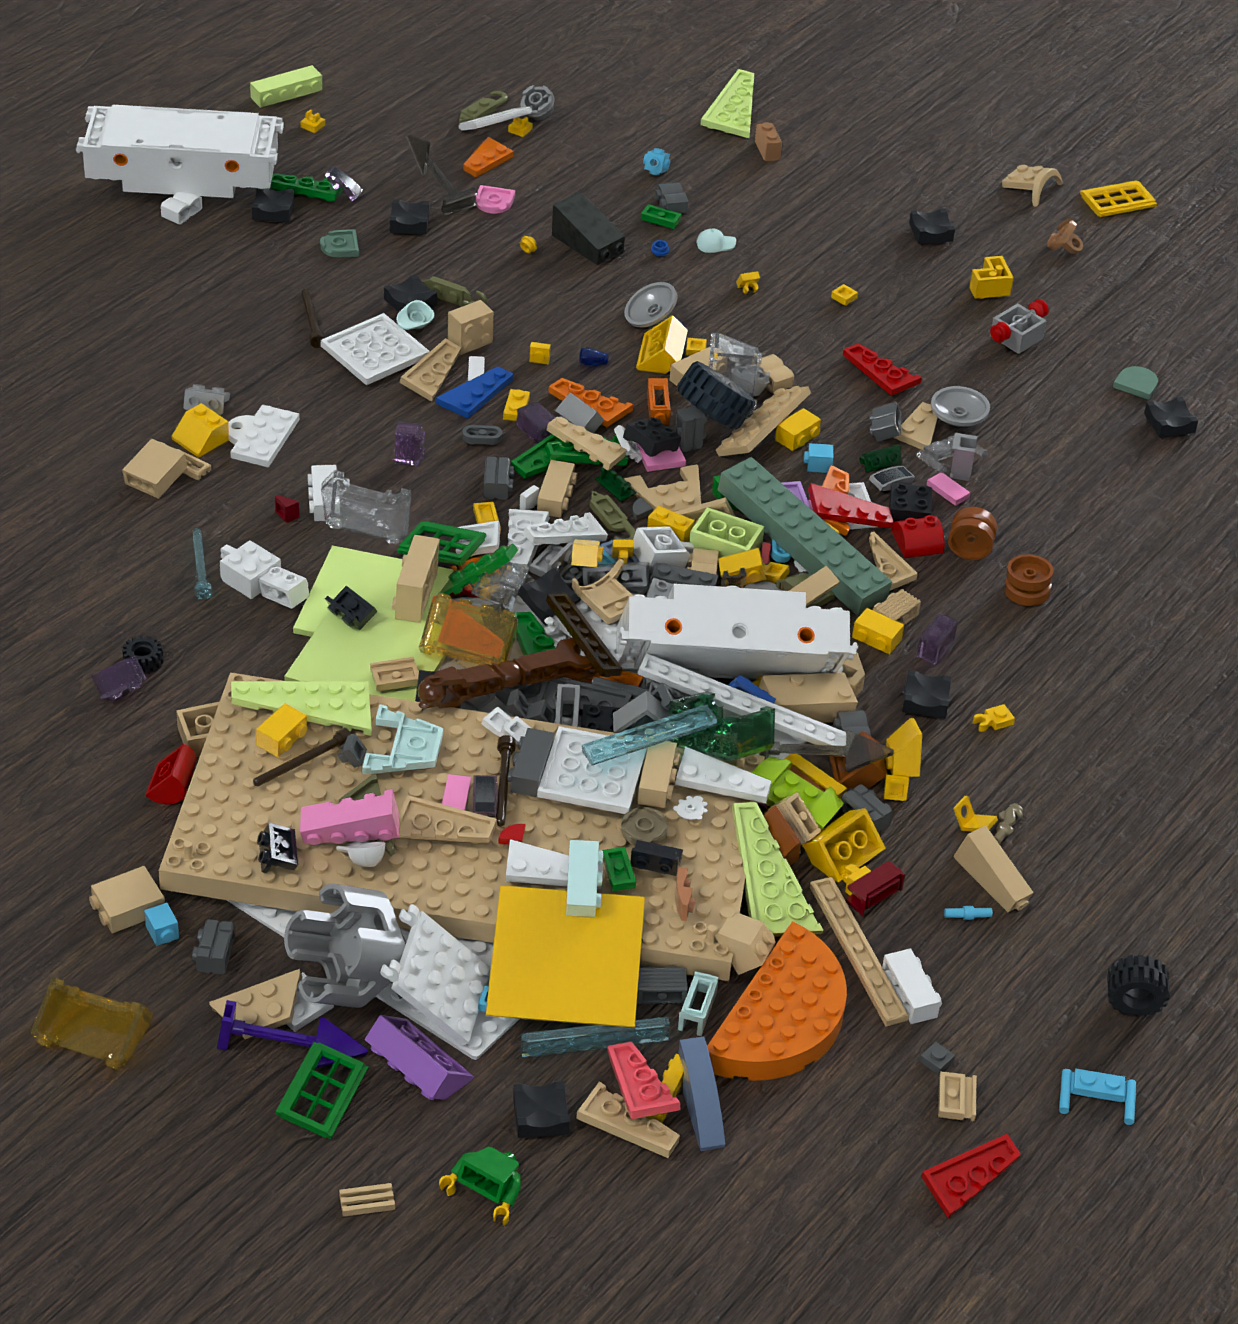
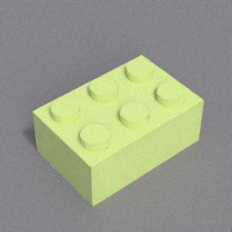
(725, 533)

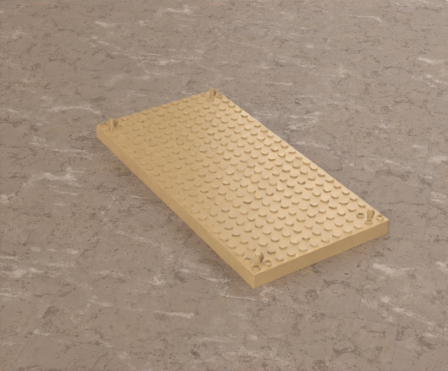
(451, 881)

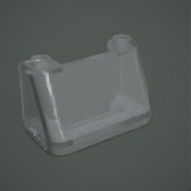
(735, 361)
(364, 509)

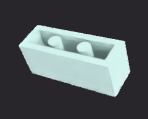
(583, 878)

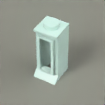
(703, 983)

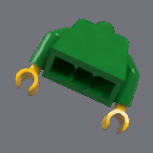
(489, 1175)

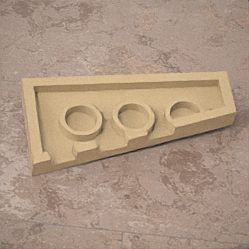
(431, 370)
(594, 444)
(441, 822)

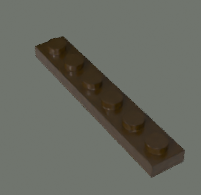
(584, 635)

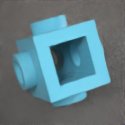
(662, 159)

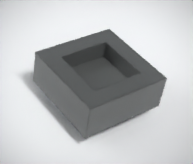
(937, 1058)

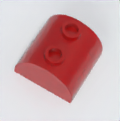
(919, 536)
(172, 776)

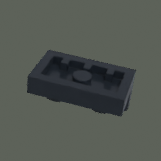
(277, 847)
(656, 857)

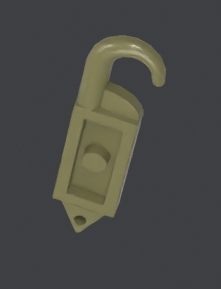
(482, 107)
(451, 292)
(611, 514)

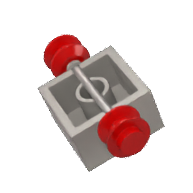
(1020, 327)

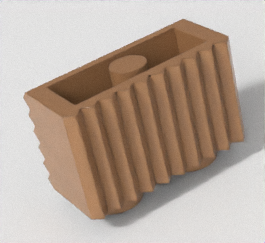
(768, 141)

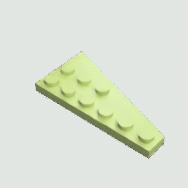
(733, 106)
(322, 701)
(769, 881)

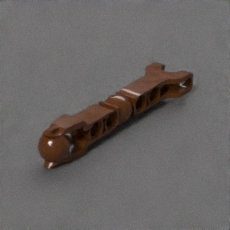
(487, 679)

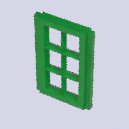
(456, 533)
(301, 1079)

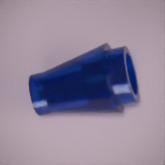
(590, 356)

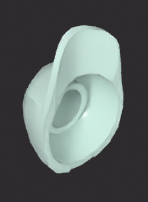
(714, 241)
(415, 315)

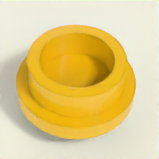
(528, 244)

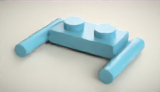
(1098, 1086)

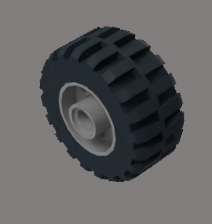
(716, 395)

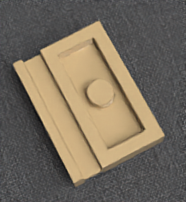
(394, 673)
(957, 1096)

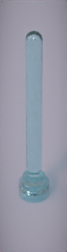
(203, 588)

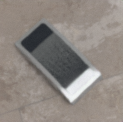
(885, 478)

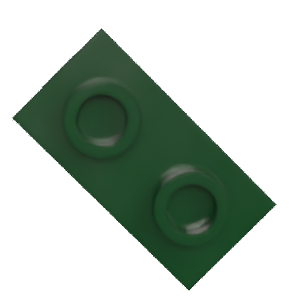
(881, 458)
(615, 484)

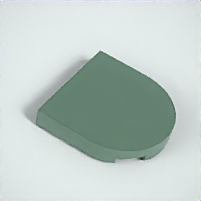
(340, 243)
(1137, 381)

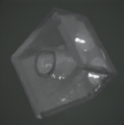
(502, 584)

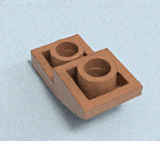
(683, 894)

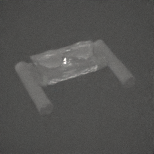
(942, 450)

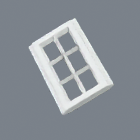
(495, 118)

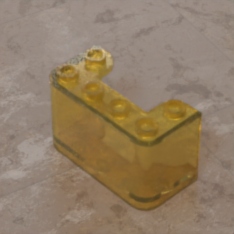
(468, 631)

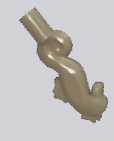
(1008, 819)

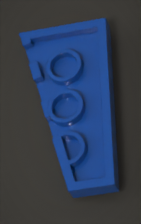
(475, 393)

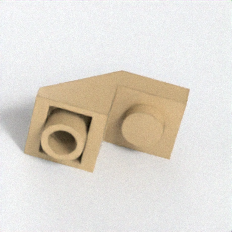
(855, 673)

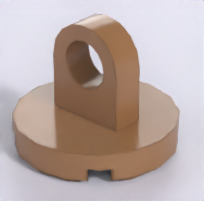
(1065, 237)

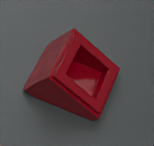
(286, 508)

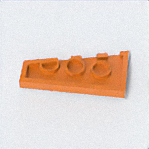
(608, 408)
(838, 481)

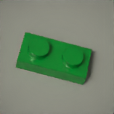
(661, 216)
(619, 869)

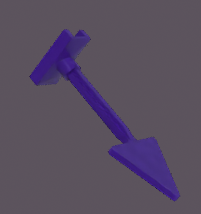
(327, 1035)

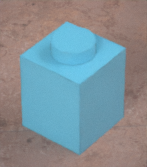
(818, 457)
(161, 924)

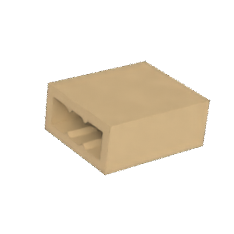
(155, 468)
(125, 898)

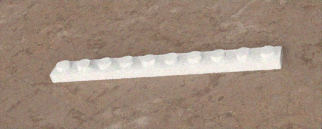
(740, 701)

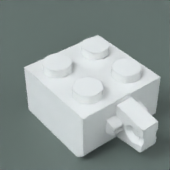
(661, 547)
(244, 566)

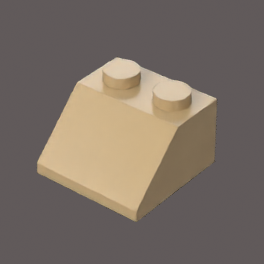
(747, 940)

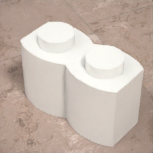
(181, 207)

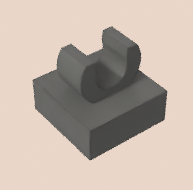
(353, 751)

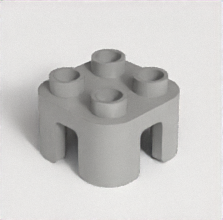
(347, 944)

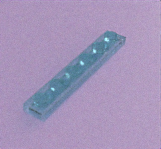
(649, 734)
(593, 1037)

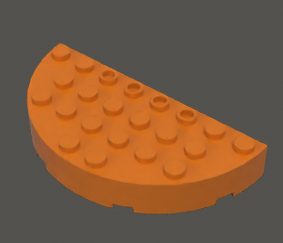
(785, 1013)

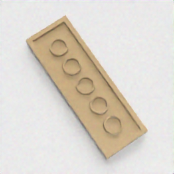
(763, 421)

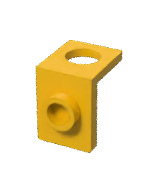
(972, 821)

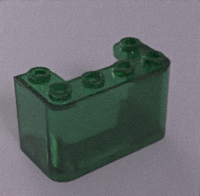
(733, 735)

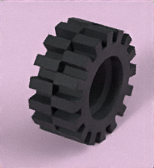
(144, 646)

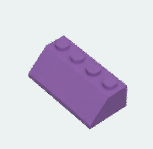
(417, 1057)

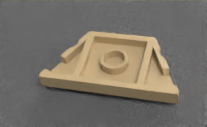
(266, 1003)

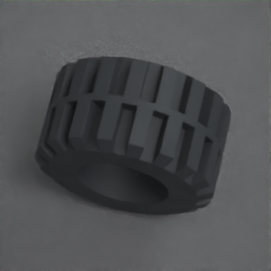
(1138, 985)

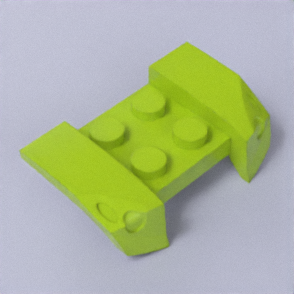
(785, 783)

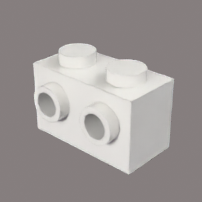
(284, 587)

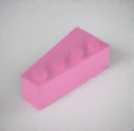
(351, 820)

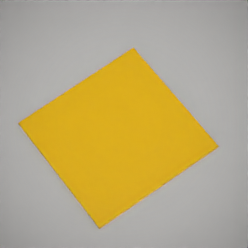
(564, 964)

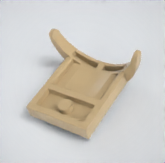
(1032, 179)
(606, 595)

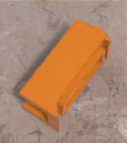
(663, 411)

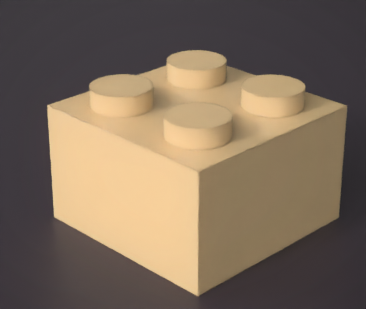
(471, 326)

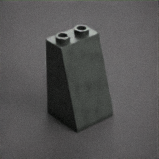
(586, 229)

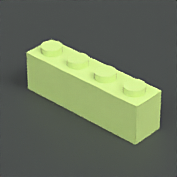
(286, 86)

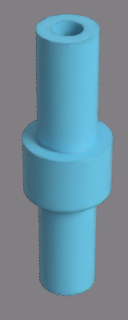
(967, 912)

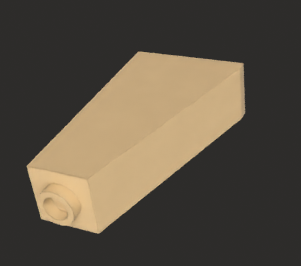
(993, 869)

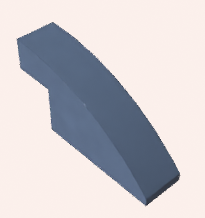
(701, 1093)

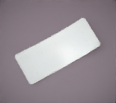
(476, 367)

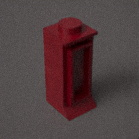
(875, 887)

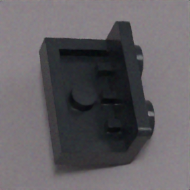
(351, 607)

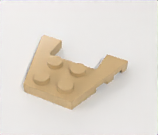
(671, 496)

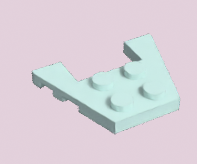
(414, 745)

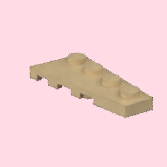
(610, 1114)

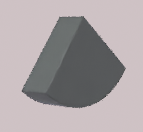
(641, 509)

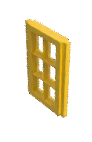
(1121, 188)

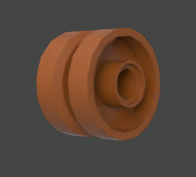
(972, 533)
(1029, 580)

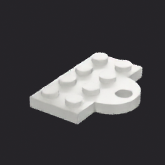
(261, 435)

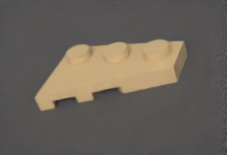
(919, 427)

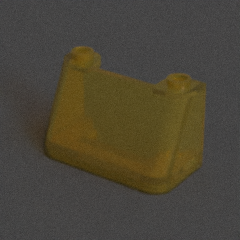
(90, 1024)

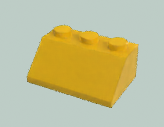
(662, 346)
(844, 842)

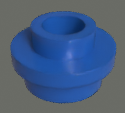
(660, 248)

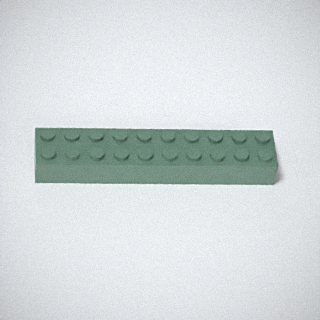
(804, 534)

